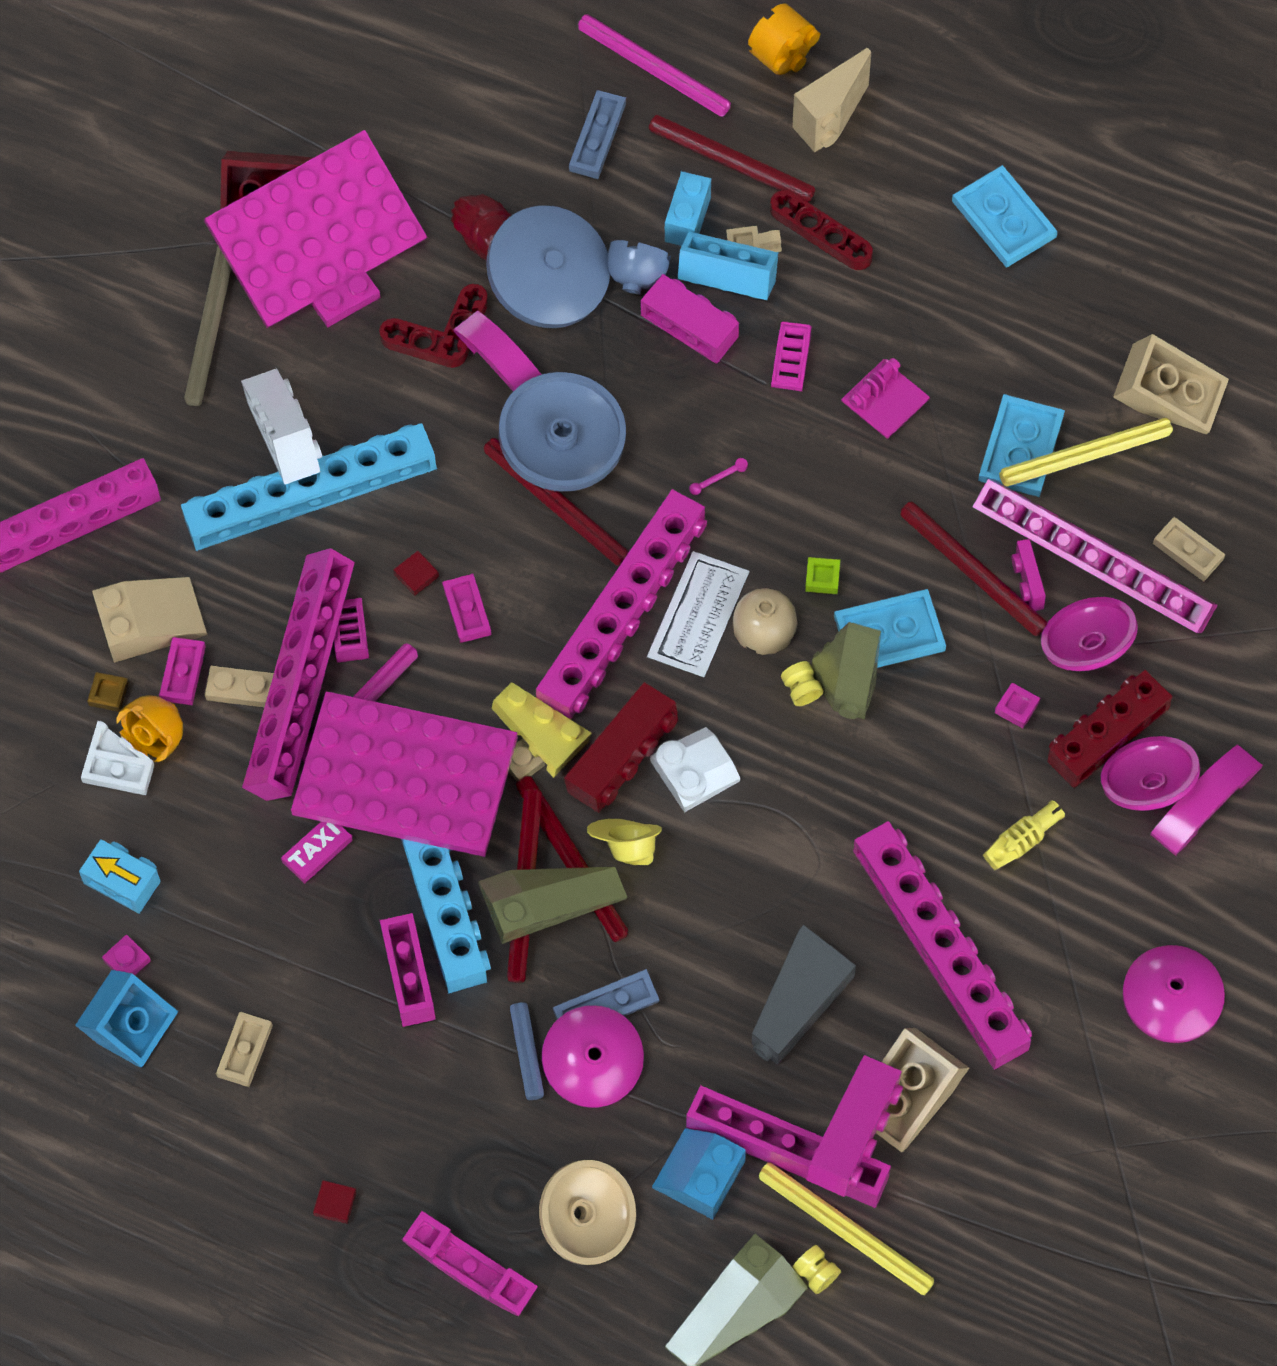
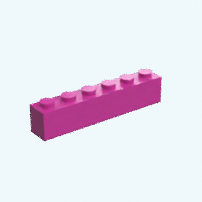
(775, 1140)

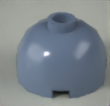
(637, 265)

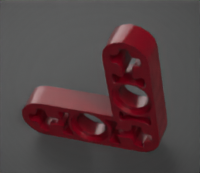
(440, 340)

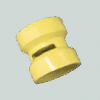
(802, 683)
(816, 1269)

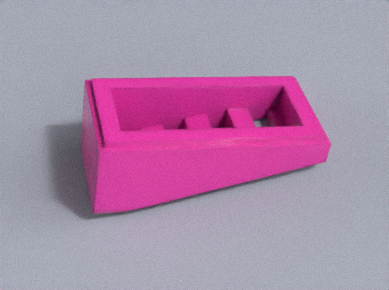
(796, 337)
(352, 651)

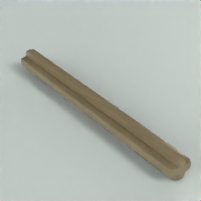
(208, 330)

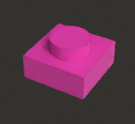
(1017, 705)
(126, 956)

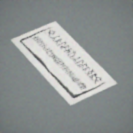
(698, 614)

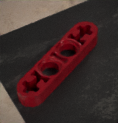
(824, 226)

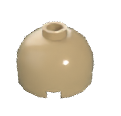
(765, 621)

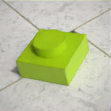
(822, 575)

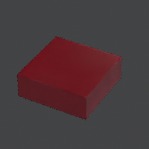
(416, 573)
(334, 1202)

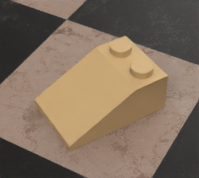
(828, 103)
(1170, 385)
(147, 615)
(928, 1081)

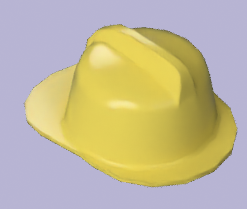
(627, 839)

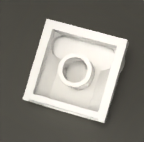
(695, 768)

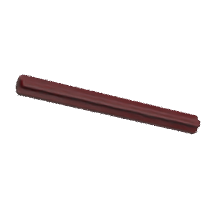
(730, 158)
(564, 509)
(973, 568)
(572, 858)
(526, 860)

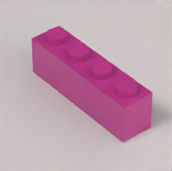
(854, 1126)

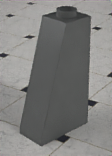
(803, 991)

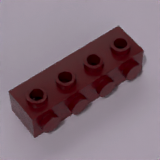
(1108, 728)
(622, 747)

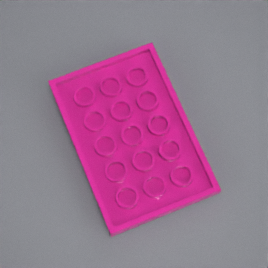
(315, 228)
(404, 773)

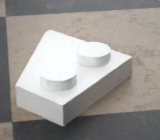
(116, 763)

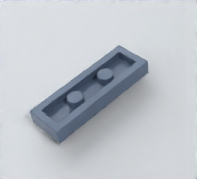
(597, 134)
(622, 996)

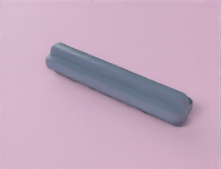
(526, 1051)

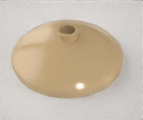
(605, 1209)

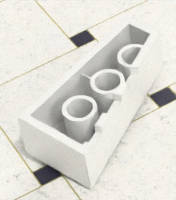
(282, 425)

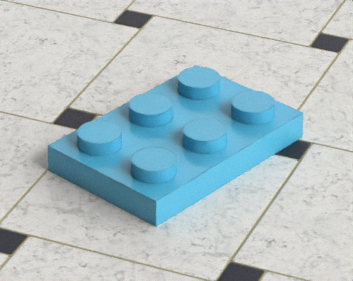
(1004, 216)
(1021, 434)
(906, 626)

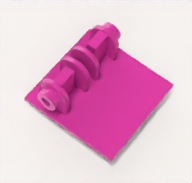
(885, 398)

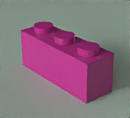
(690, 318)
(407, 970)

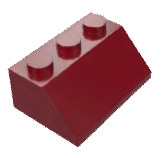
(249, 171)

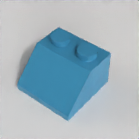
(127, 1017)
(701, 1171)

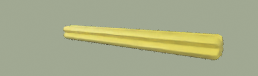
(1085, 452)
(846, 1228)

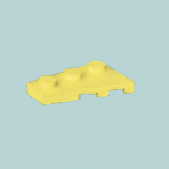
(541, 726)

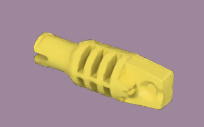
(1022, 836)

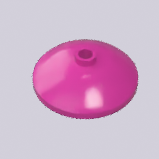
(1089, 634)
(1150, 773)
(1168, 1012)
(586, 1080)

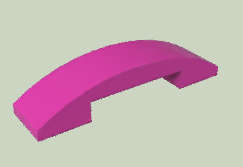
(497, 350)
(1205, 798)
(468, 1265)

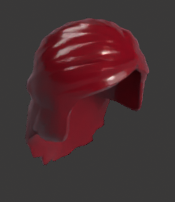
(478, 220)

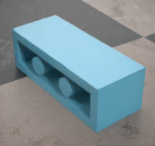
(727, 265)

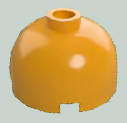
(151, 726)

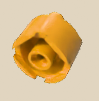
(783, 40)

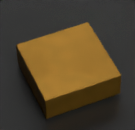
(108, 692)

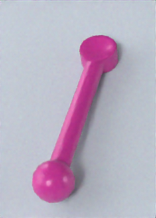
(740, 465)

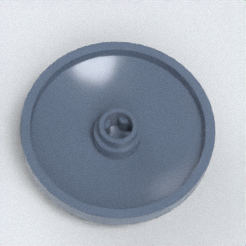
(548, 266)
(562, 431)

